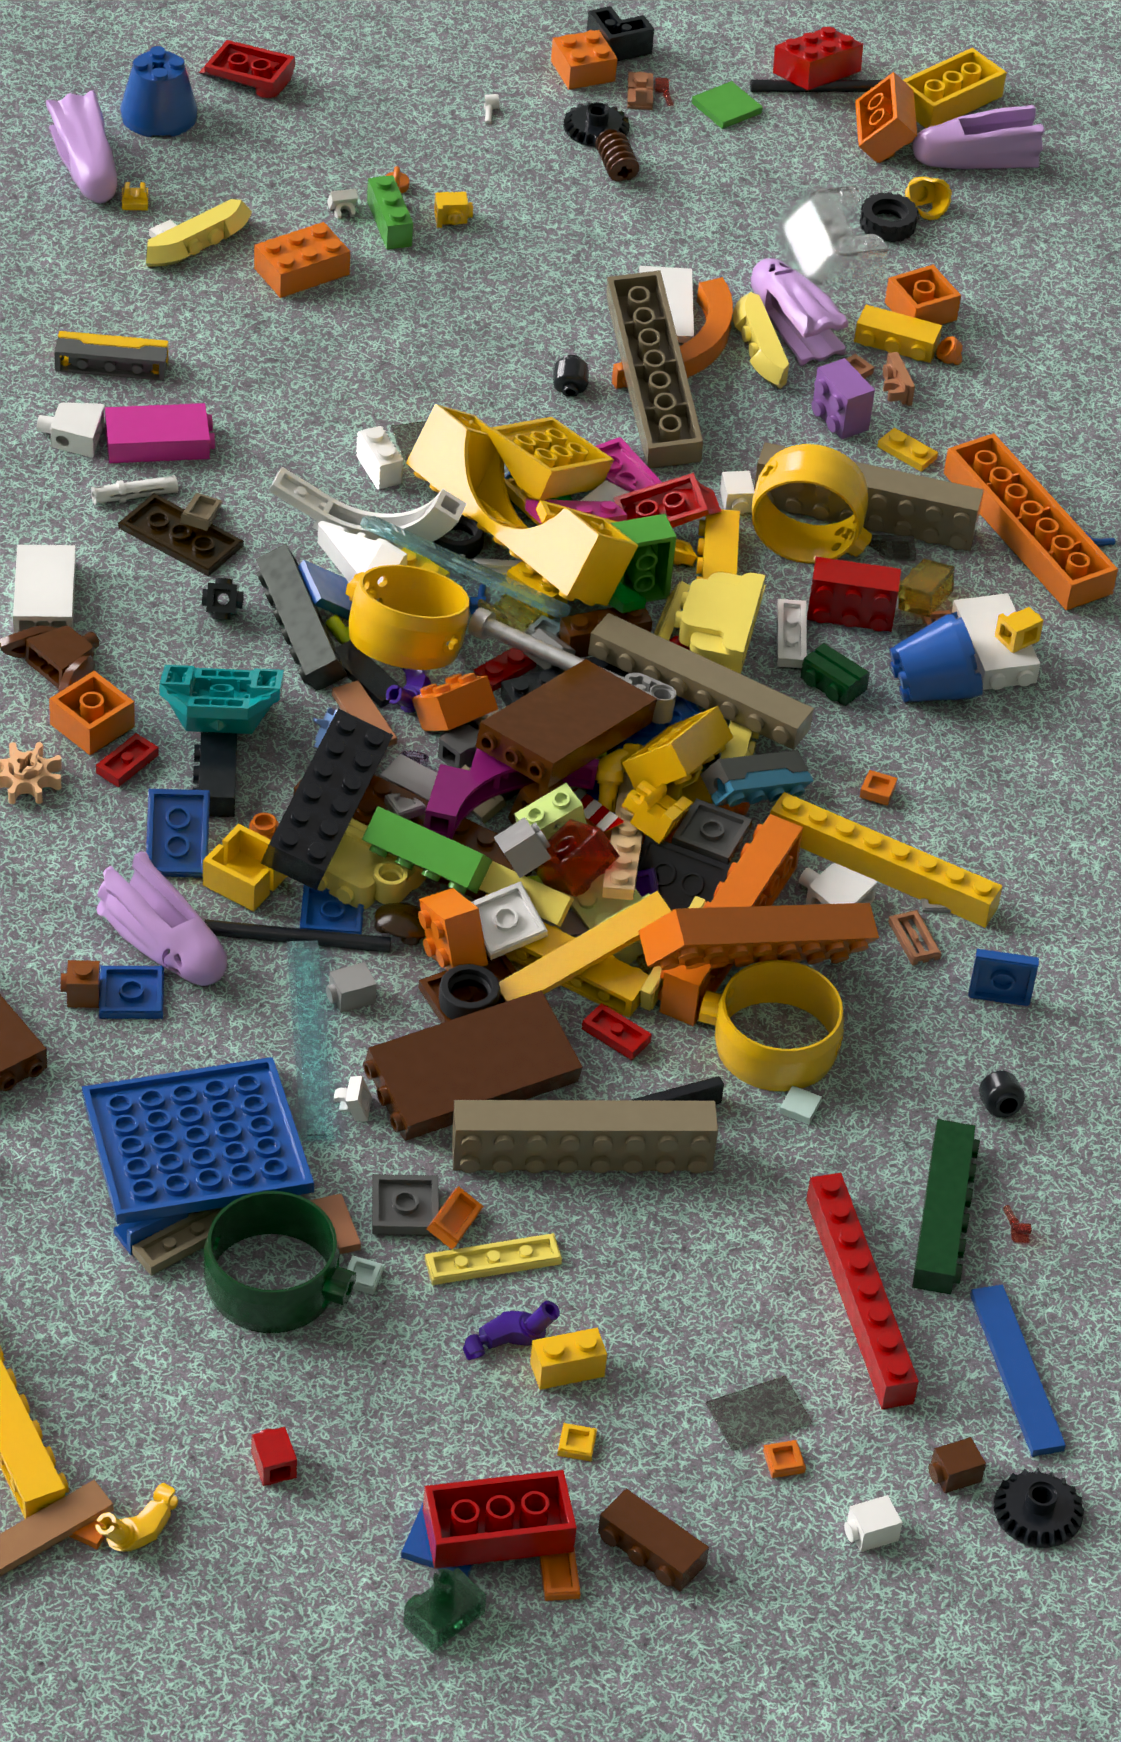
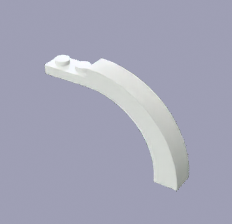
(428, 521)

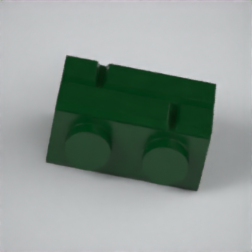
(834, 675)

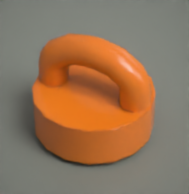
(401, 179)
(950, 351)

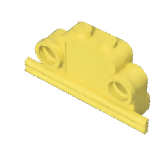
(721, 616)
(363, 876)

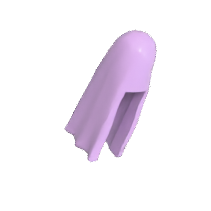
(983, 141)
(83, 144)
(799, 311)
(159, 919)

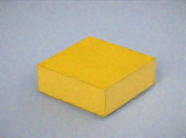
(577, 1442)

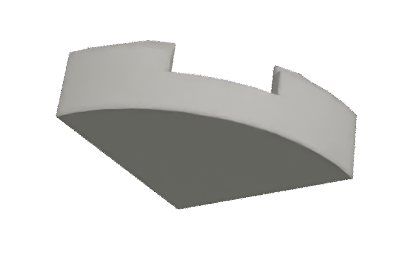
(404, 806)

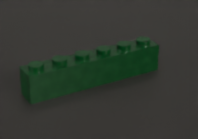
(944, 1207)

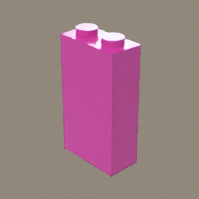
(158, 433)

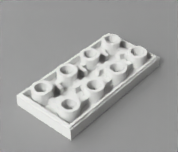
(680, 298)

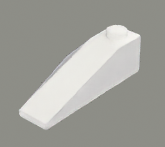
(357, 552)

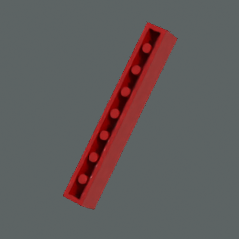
(862, 1291)

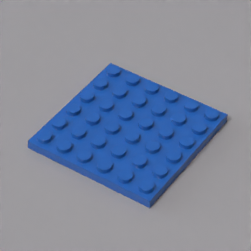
(195, 1139)

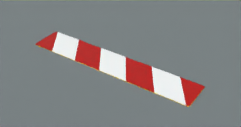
(597, 812)

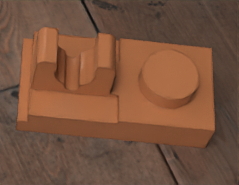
(640, 90)
(897, 380)

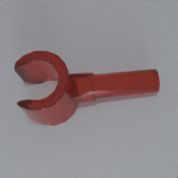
(662, 86)
(1019, 1231)

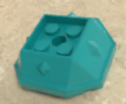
(220, 697)

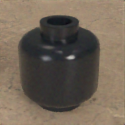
(571, 375)
(1001, 1094)

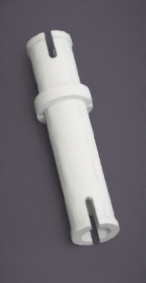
(136, 489)

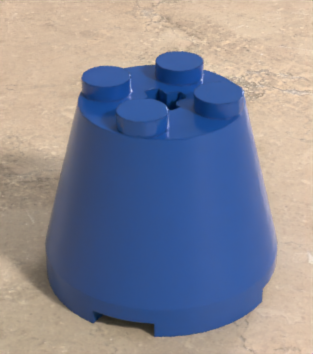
(158, 95)
(937, 663)

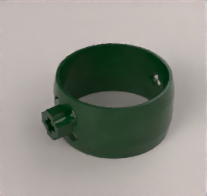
(284, 1308)

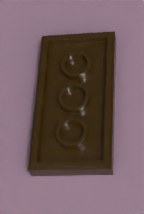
(159, 525)

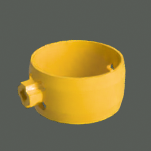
(801, 540)
(412, 618)
(776, 983)

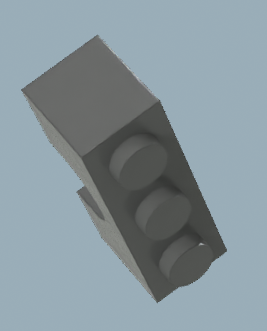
(459, 748)

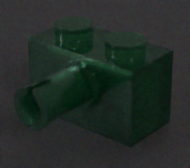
(444, 1608)

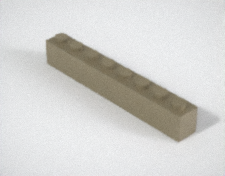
(702, 681)

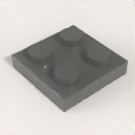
(712, 831)
(404, 1203)

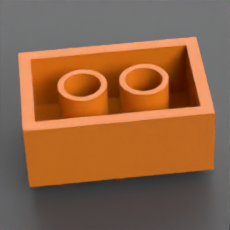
(886, 118)
(302, 259)

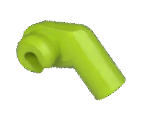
(338, 629)

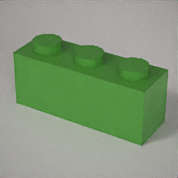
(390, 212)

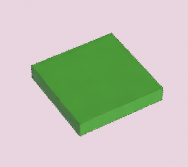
(727, 104)

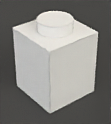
(737, 491)
(873, 1523)

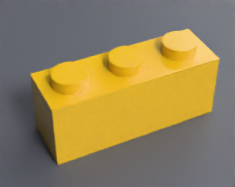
(897, 333)

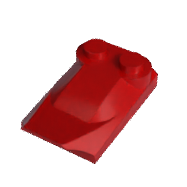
(252, 66)
(679, 498)

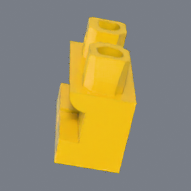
(655, 811)

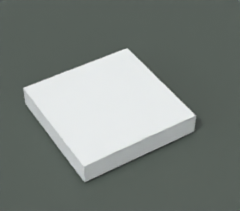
(509, 920)

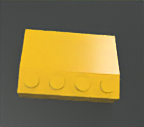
(549, 458)

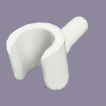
(491, 102)

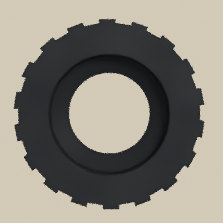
(890, 204)

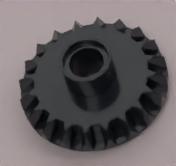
(590, 120)
(1038, 1509)

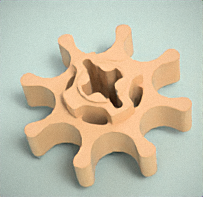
(29, 773)

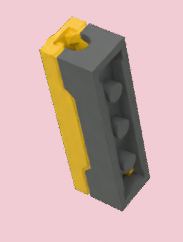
(111, 355)

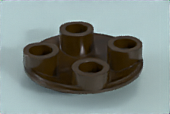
(400, 921)

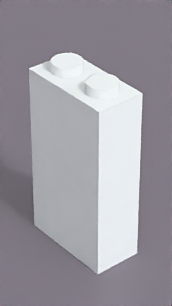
(44, 586)
(994, 661)

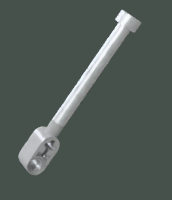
(484, 624)

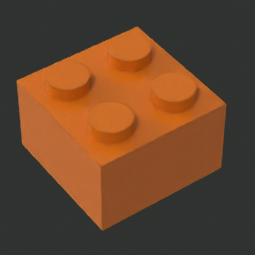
(583, 59)
(923, 295)
(455, 702)
(92, 712)
(452, 930)

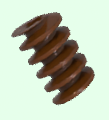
(617, 155)

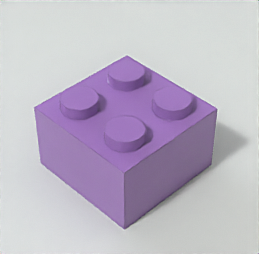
(843, 399)

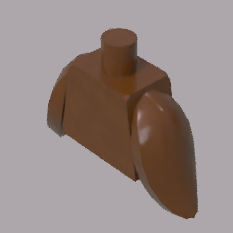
(54, 652)

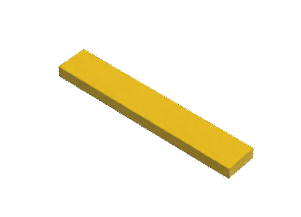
(584, 950)

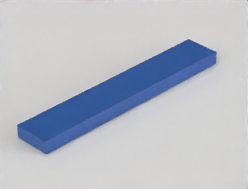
(1017, 1370)

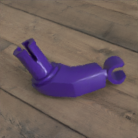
(402, 696)
(512, 1328)

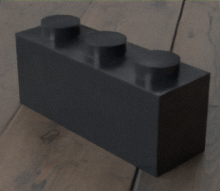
(217, 771)

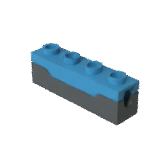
(756, 778)

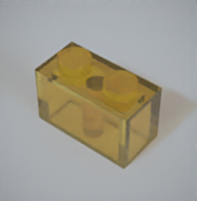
(926, 587)

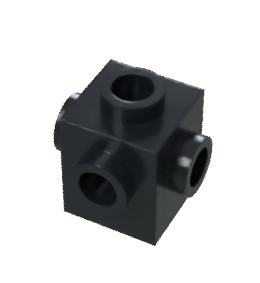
(211, 595)

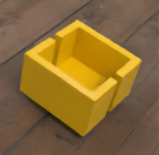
(237, 869)

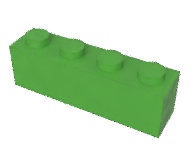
(426, 850)

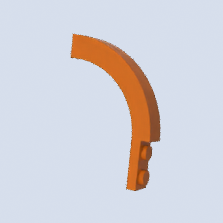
(711, 340)

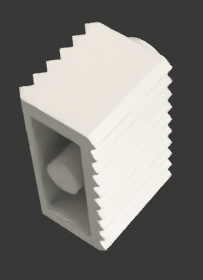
(379, 457)

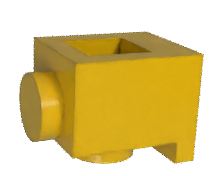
(452, 208)
(1019, 629)

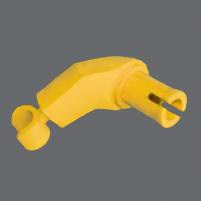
(611, 774)
(143, 1529)

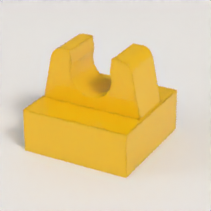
(135, 197)

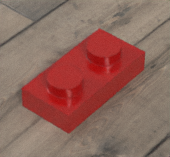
(505, 667)
(127, 760)
(616, 1031)

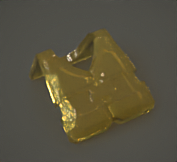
(512, 612)

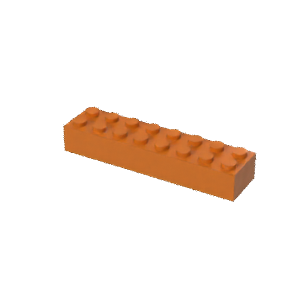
(1032, 522)
(752, 881)
(758, 935)

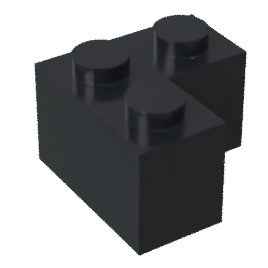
(625, 37)

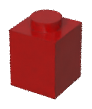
(274, 1456)

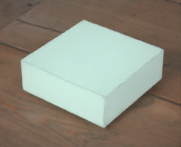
(800, 1105)
(367, 1274)

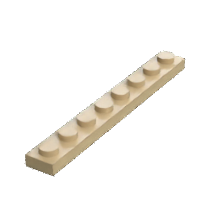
(627, 841)

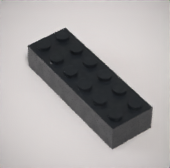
(326, 799)

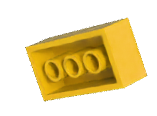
(955, 87)
(680, 750)

